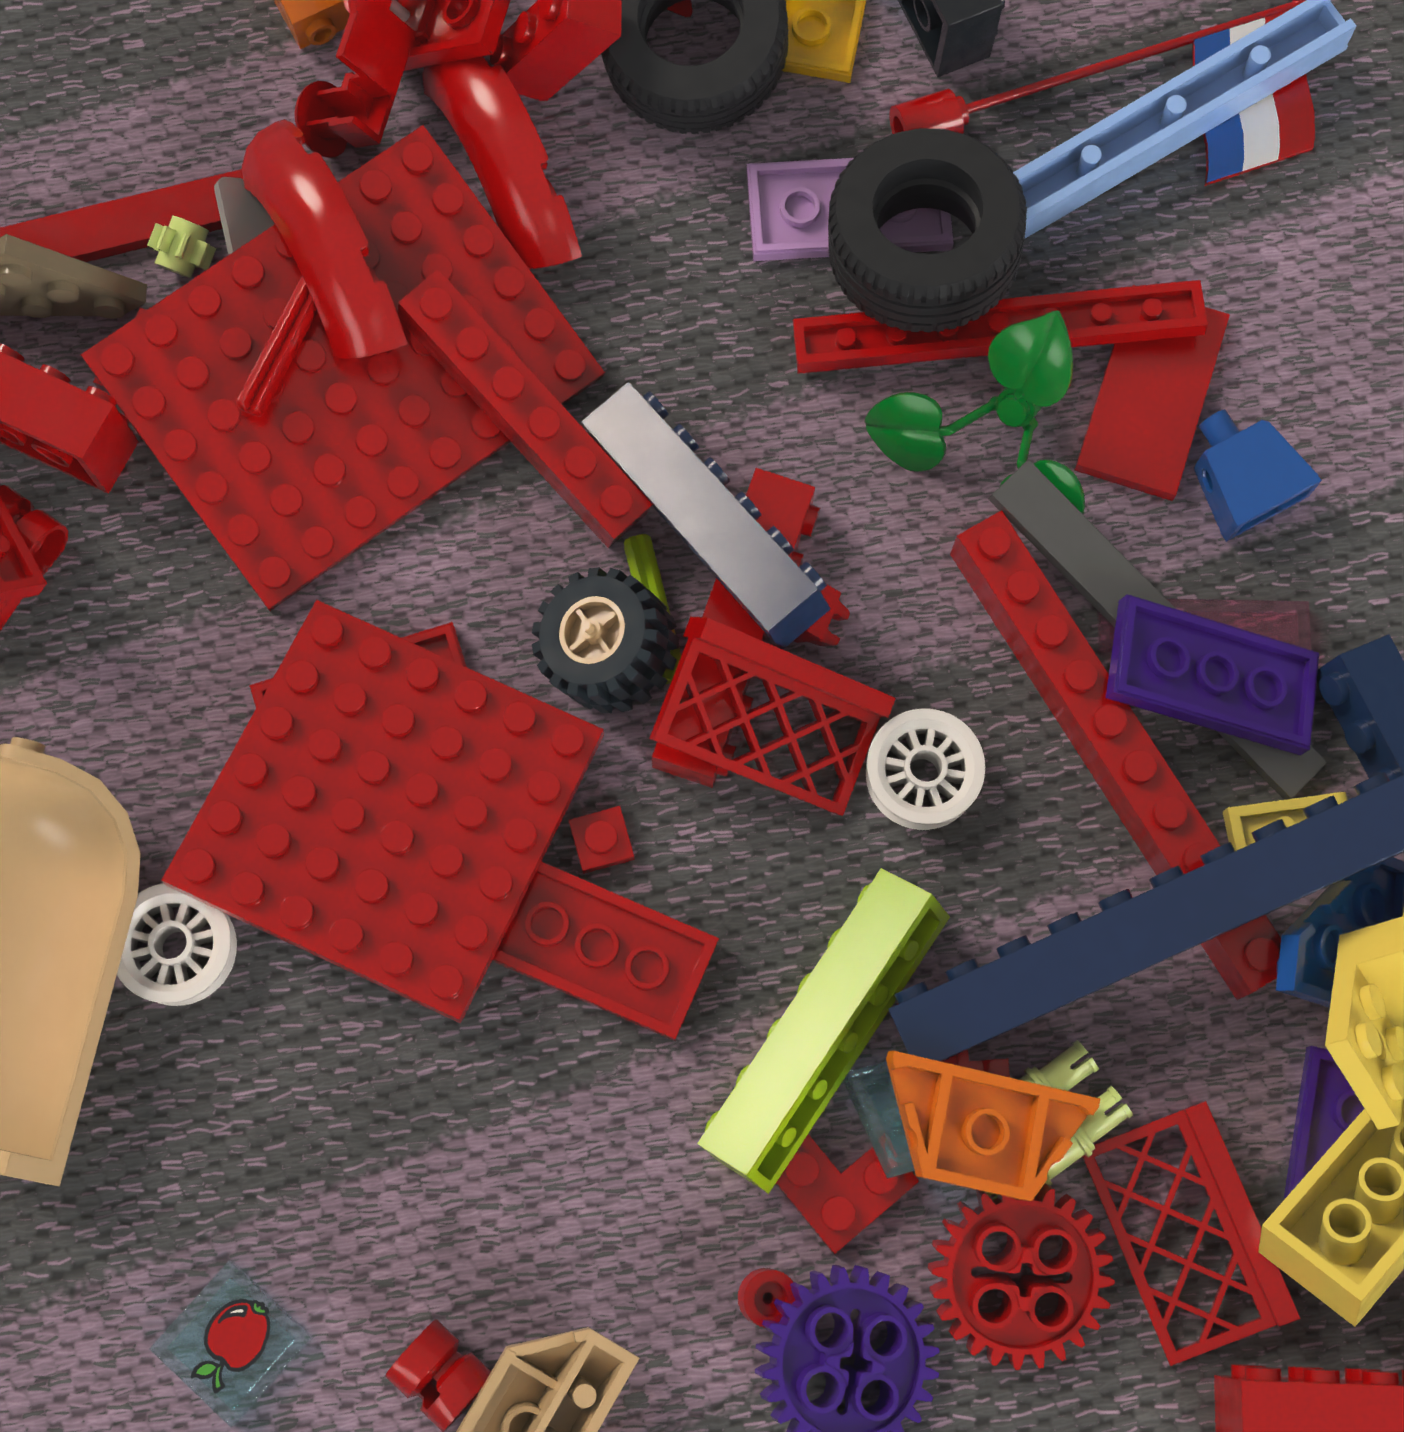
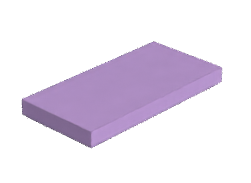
(792, 212)

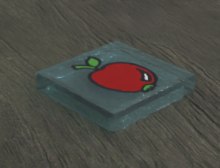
(231, 1343)

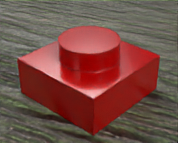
(601, 839)

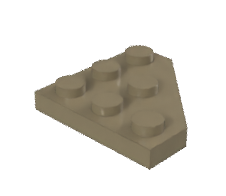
(52, 284)

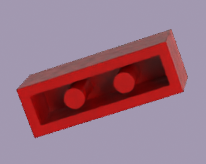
(556, 43)

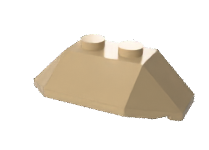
(552, 1385)

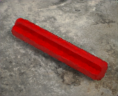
(278, 352)

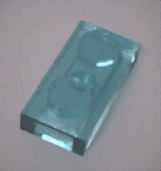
(879, 1113)

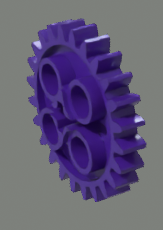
(799, 1355)

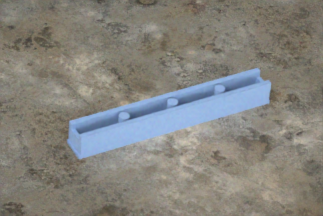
(1181, 110)

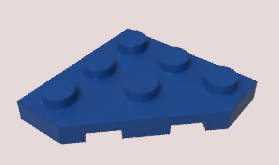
(1312, 941)

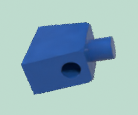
(1250, 473)

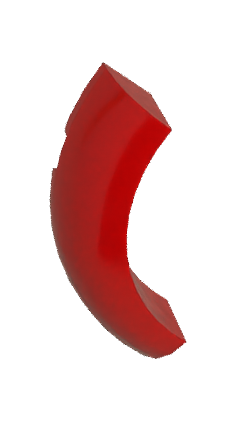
(506, 157)
(323, 240)

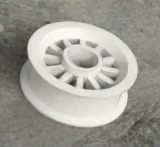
(953, 734)
(208, 979)

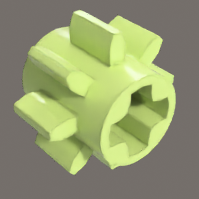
(181, 246)

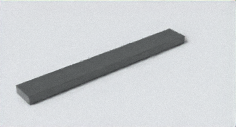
(1107, 576)

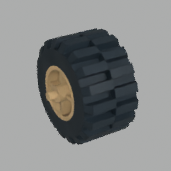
(605, 640)

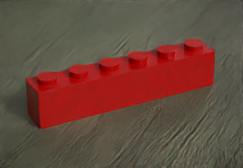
(522, 408)
(790, 509)

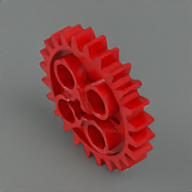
(1014, 1325)

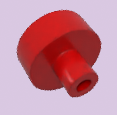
(756, 1284)

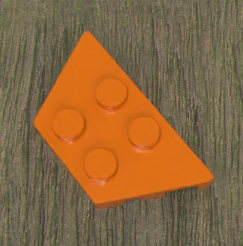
(983, 1126)

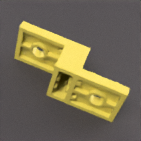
(1368, 1018)

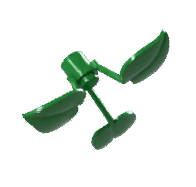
(1036, 370)

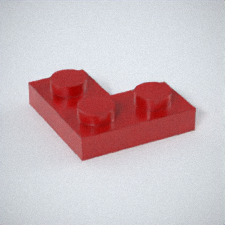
(837, 1202)

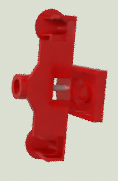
(380, 45)

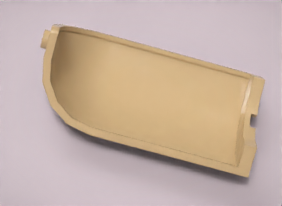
(62, 934)

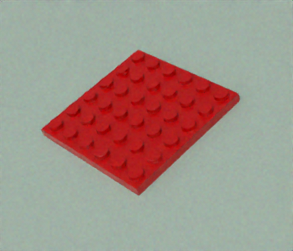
(385, 810)

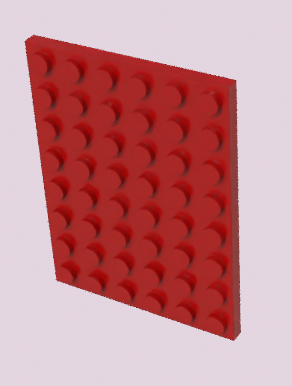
(342, 438)

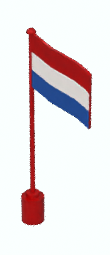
(1254, 138)

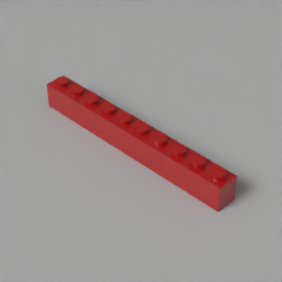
(1104, 730)

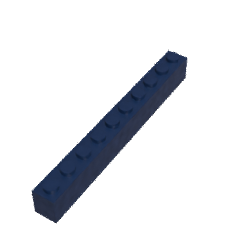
(1155, 924)

